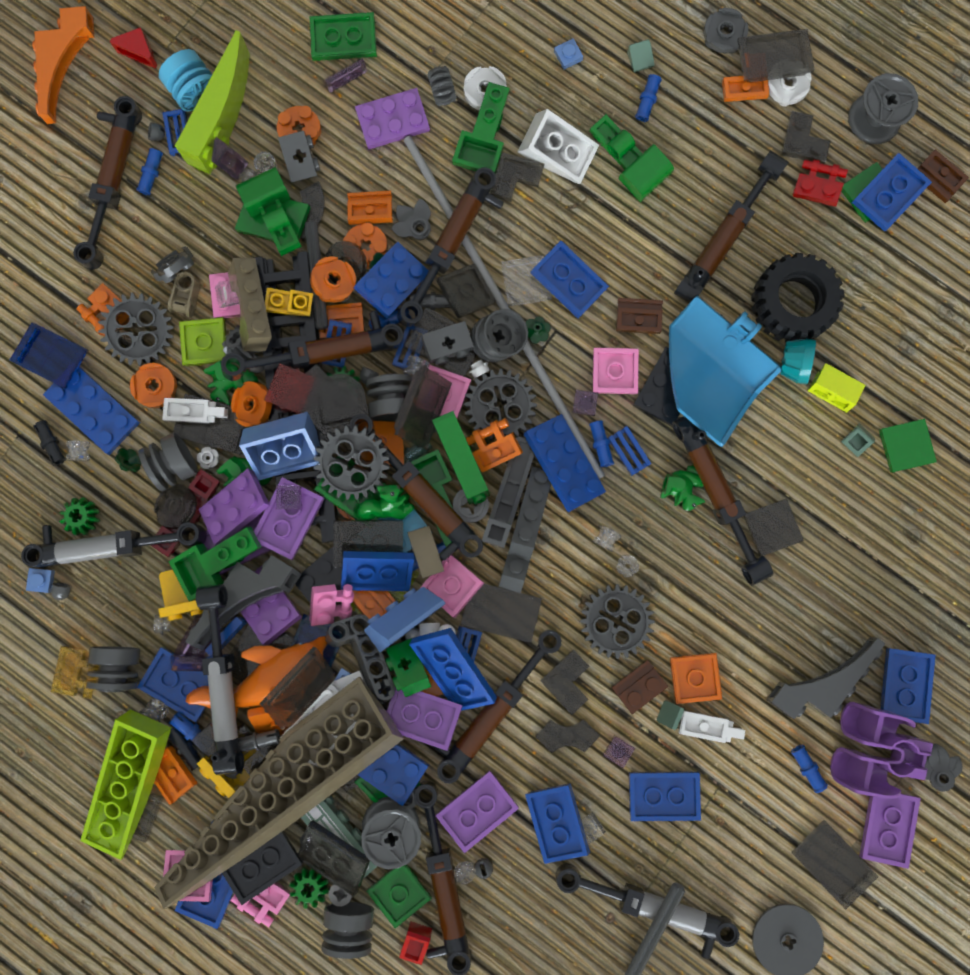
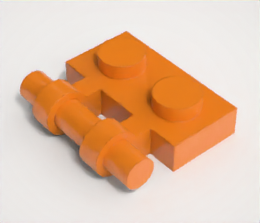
(99, 299)
(496, 452)

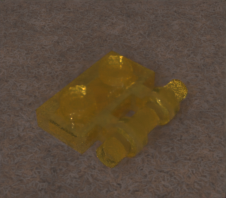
(69, 671)

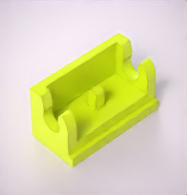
(836, 388)

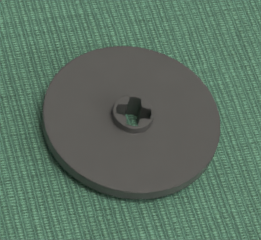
(803, 950)

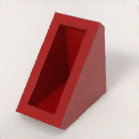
(135, 46)
(416, 943)

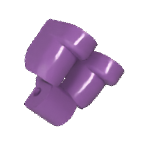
(868, 773)

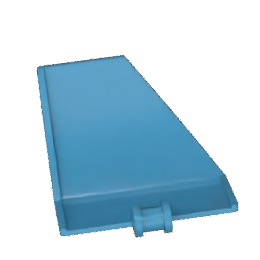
(716, 368)

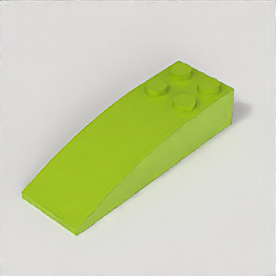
(217, 107)
(125, 782)

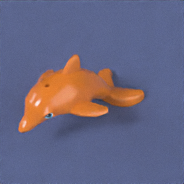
(273, 667)

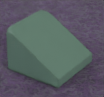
(641, 55)
(858, 440)
(670, 714)

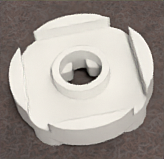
(478, 77)
(789, 94)

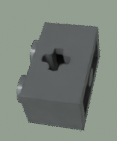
(290, 145)
(456, 334)

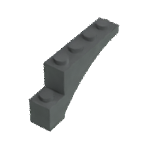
(508, 496)
(525, 531)
(244, 589)
(828, 690)

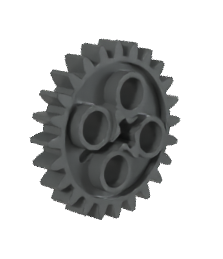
(138, 349)
(520, 400)
(359, 442)
(607, 639)

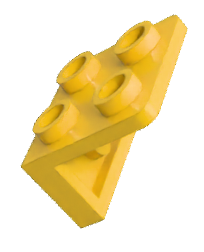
(175, 598)
(224, 785)

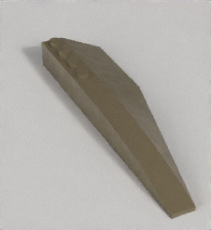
(287, 785)

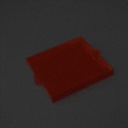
(289, 389)

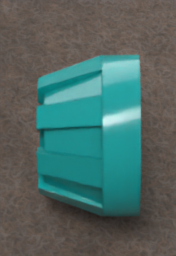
(798, 360)

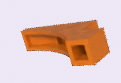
(54, 54)

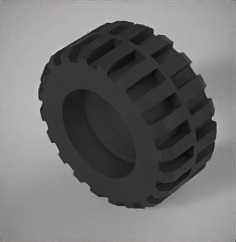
(816, 278)

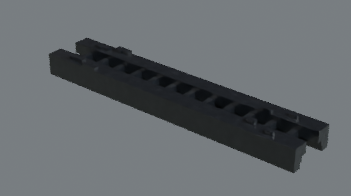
(308, 331)

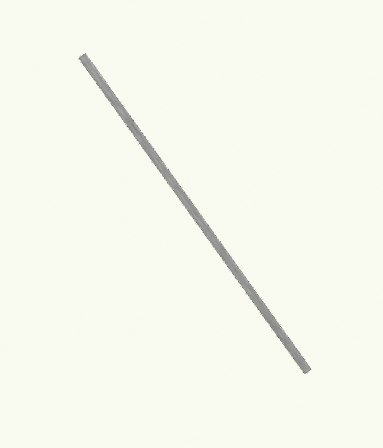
(503, 305)

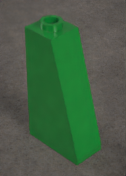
(461, 458)

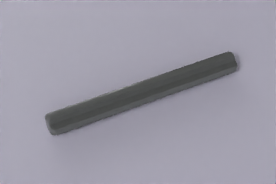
(314, 256)
(656, 929)

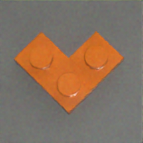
(739, 90)

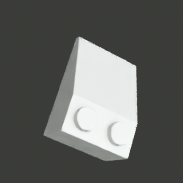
(558, 146)

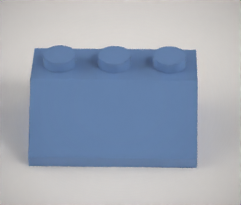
(280, 445)
(402, 617)

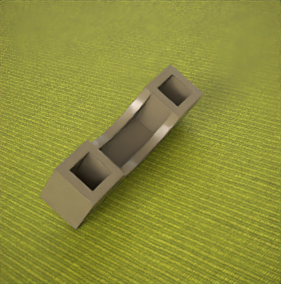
(254, 323)

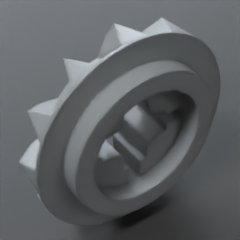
(465, 513)

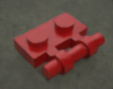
(820, 189)

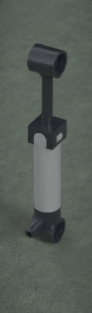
(119, 544)
(219, 668)
(638, 902)

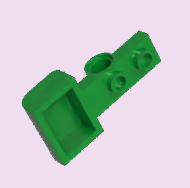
(480, 147)
(641, 170)
(264, 196)
(437, 474)
(202, 566)

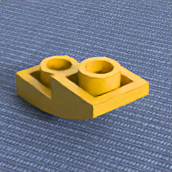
(288, 302)

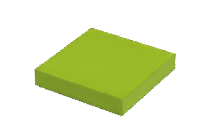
(202, 341)

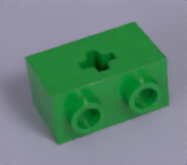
(410, 680)

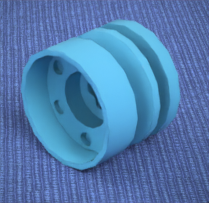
(185, 77)

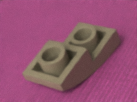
(425, 551)

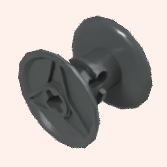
(883, 108)
(390, 834)

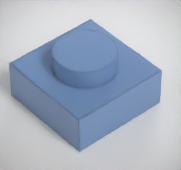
(568, 54)
(40, 580)

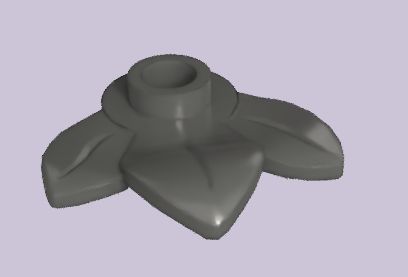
(411, 219)
(941, 764)

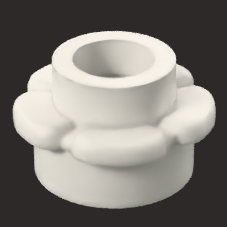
(479, 368)
(212, 462)

